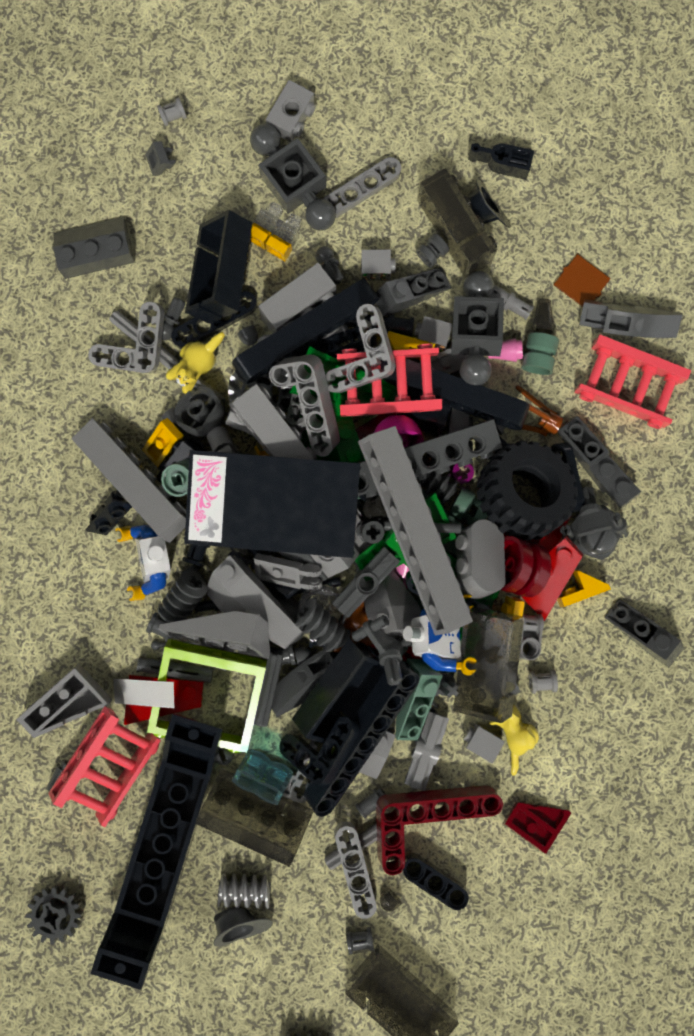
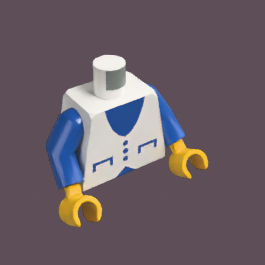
(152, 559)
(437, 651)

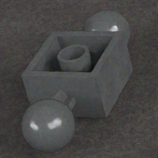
(292, 176)
(477, 327)

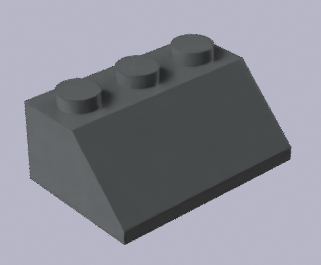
(93, 248)

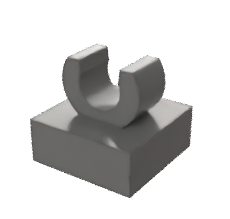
(158, 158)

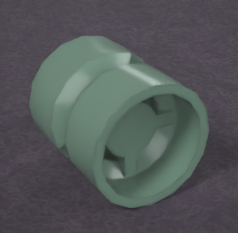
(541, 349)
(175, 478)
(463, 504)

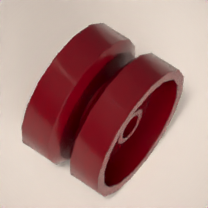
(525, 567)

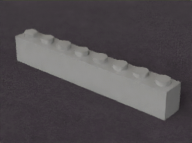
(274, 434)
(415, 531)

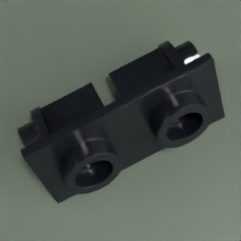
(108, 516)

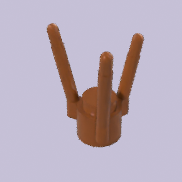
(549, 420)

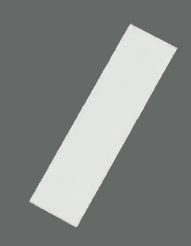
(144, 693)

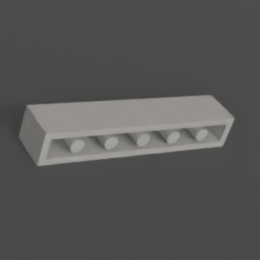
(131, 480)

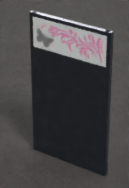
(272, 503)

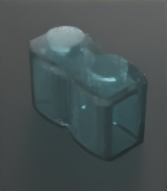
(262, 776)

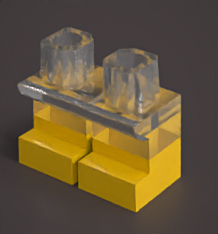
(275, 234)

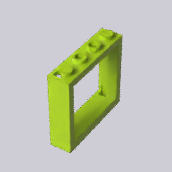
(218, 659)

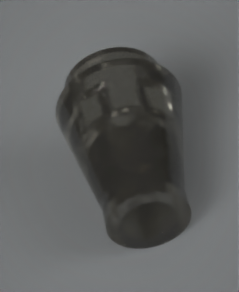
(543, 318)

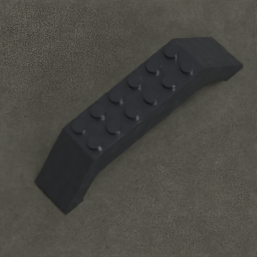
(159, 852)

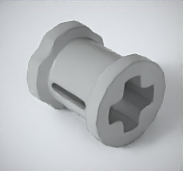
(171, 111)
(543, 681)

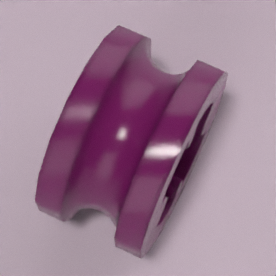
(469, 476)

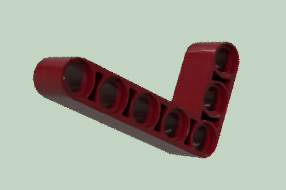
(426, 813)

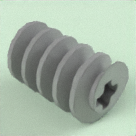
(244, 890)

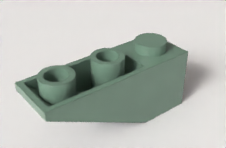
(415, 711)

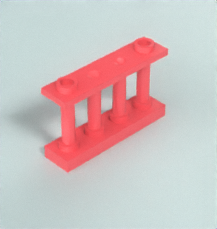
(650, 366)
(402, 402)
(93, 746)

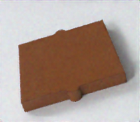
(581, 281)

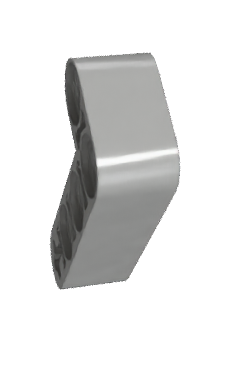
(322, 435)

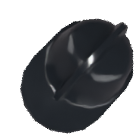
(485, 206)

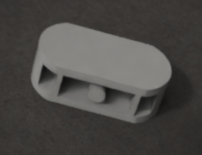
(480, 559)

